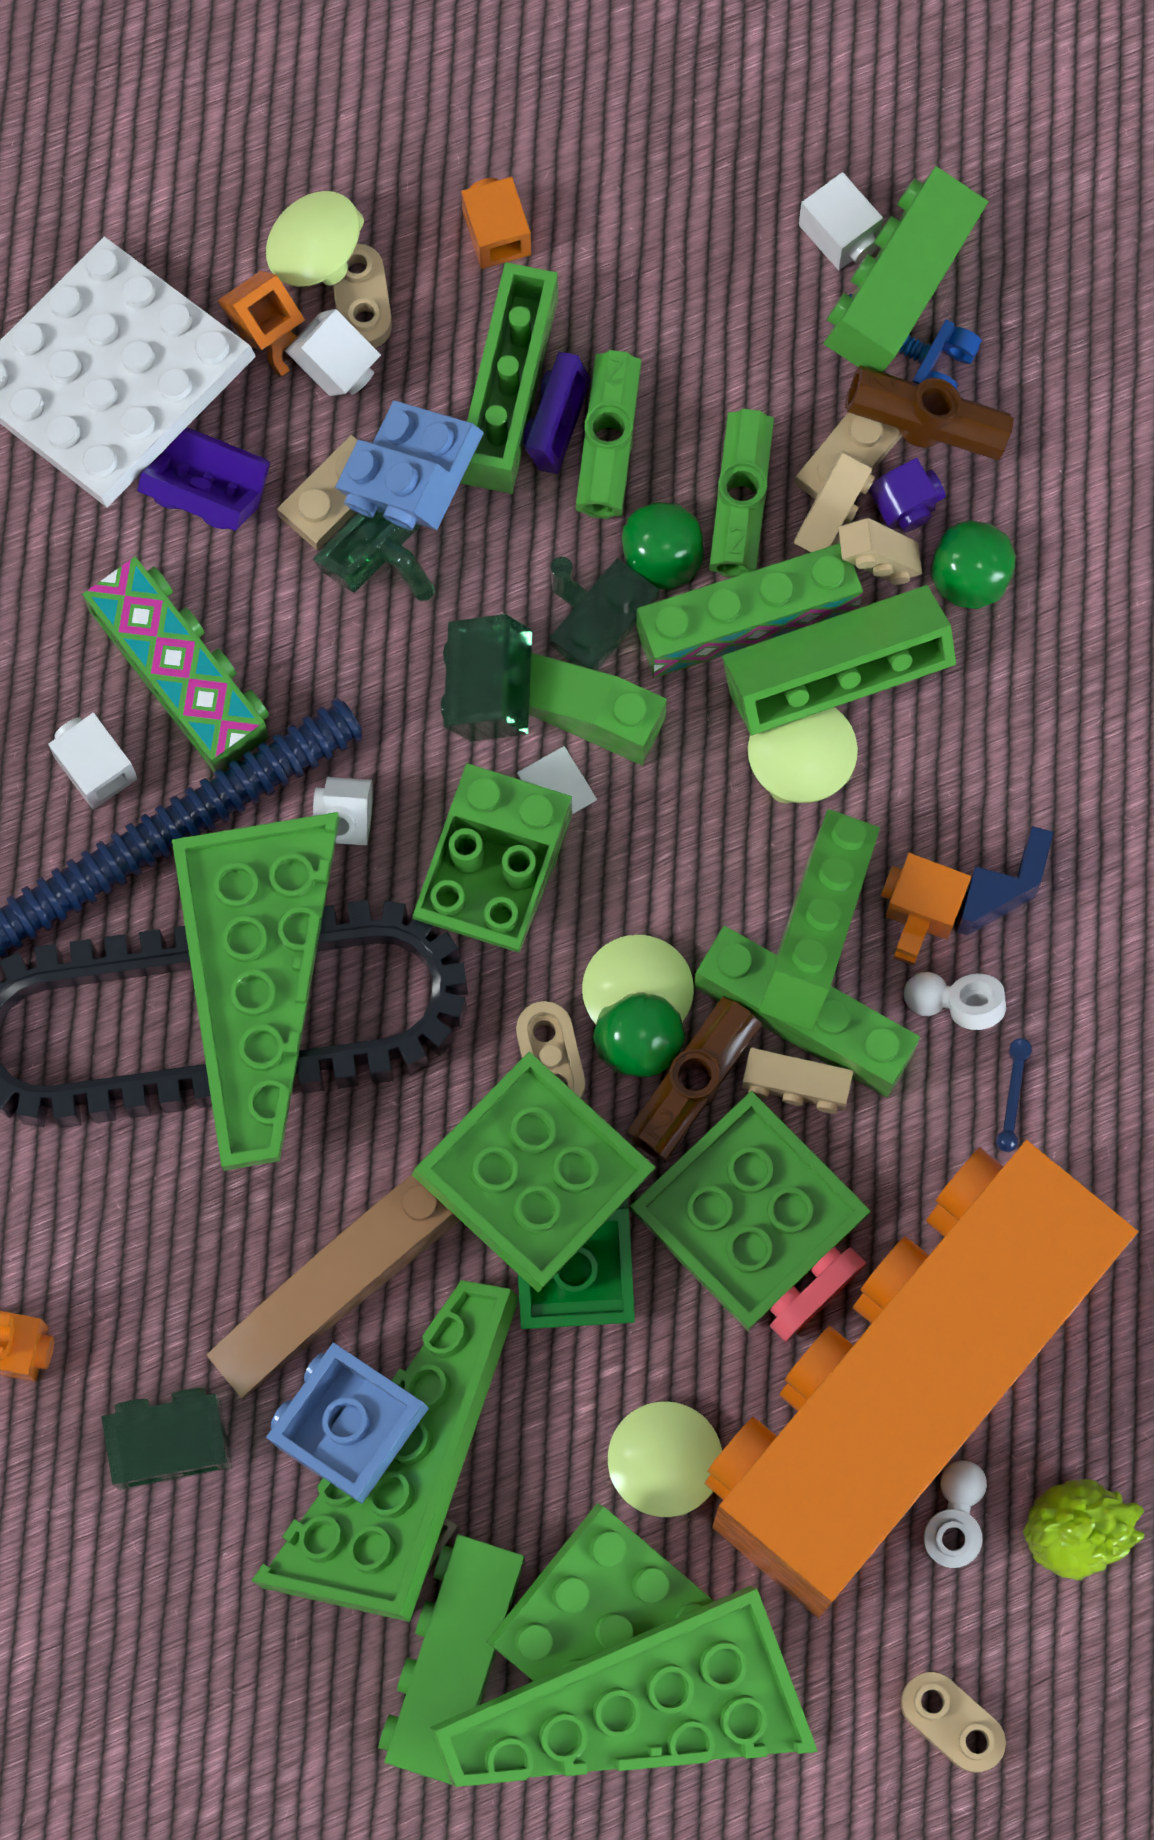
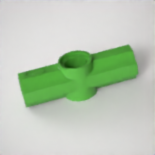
(610, 406)
(746, 465)

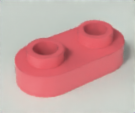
(797, 1309)

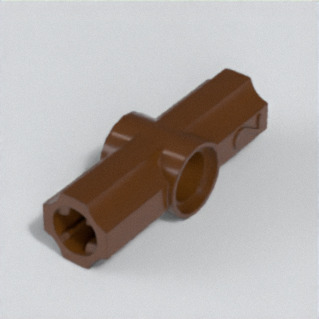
(929, 412)
(675, 1108)

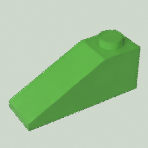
(596, 707)

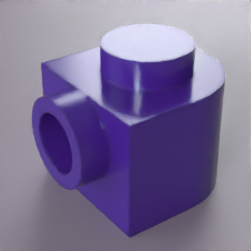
(907, 495)

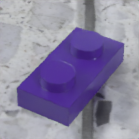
(562, 399)

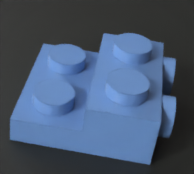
(409, 466)
(346, 1422)

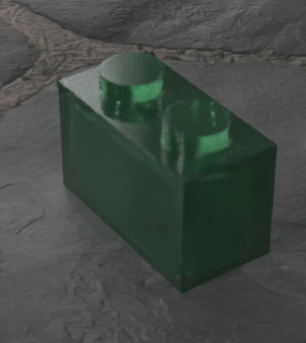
(487, 678)
(166, 1439)

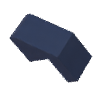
(996, 894)

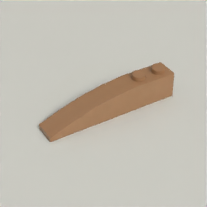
(332, 1284)

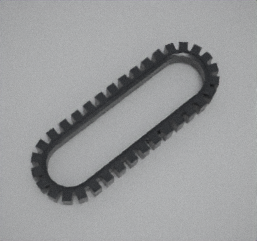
(86, 968)

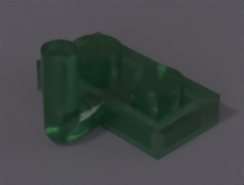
(365, 547)
(599, 615)

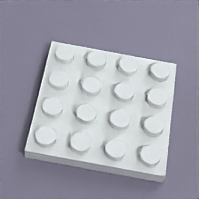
(112, 370)

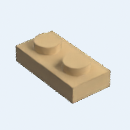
(855, 435)
(316, 505)

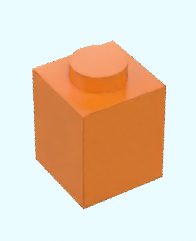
(496, 221)

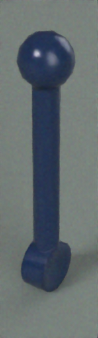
(1019, 1052)

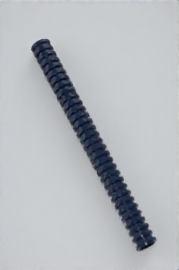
(181, 819)

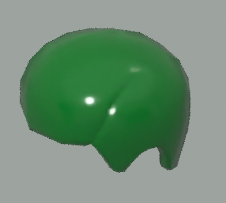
(663, 544)
(973, 564)
(639, 1035)

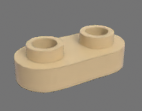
(367, 293)
(558, 1054)
(953, 1722)

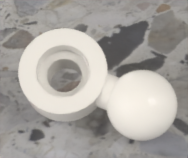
(973, 1000)
(963, 1486)

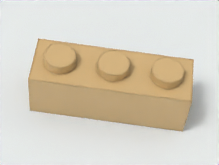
(835, 503)
(880, 551)
(797, 1080)

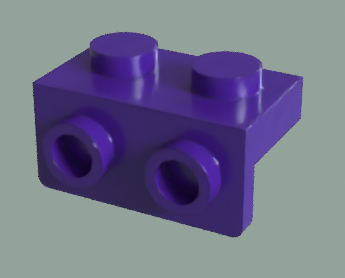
(206, 479)

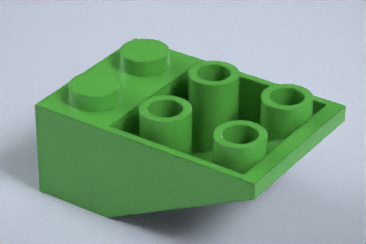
(494, 858)

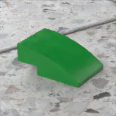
(590, 1287)

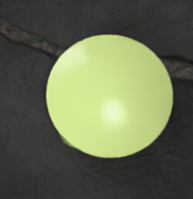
(314, 239)
(805, 757)
(637, 966)
(663, 1458)

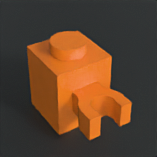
(264, 316)
(925, 900)
(24, 1346)

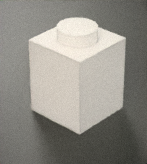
(841, 222)
(334, 354)
(92, 759)

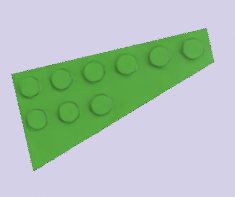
(252, 942)
(380, 1550)
(661, 1699)

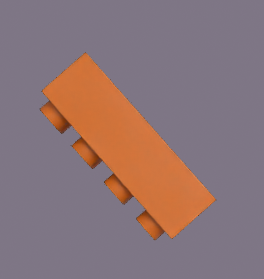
(921, 1378)

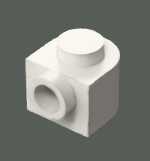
(354, 804)

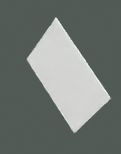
(562, 775)

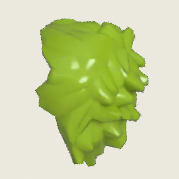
(1081, 1528)

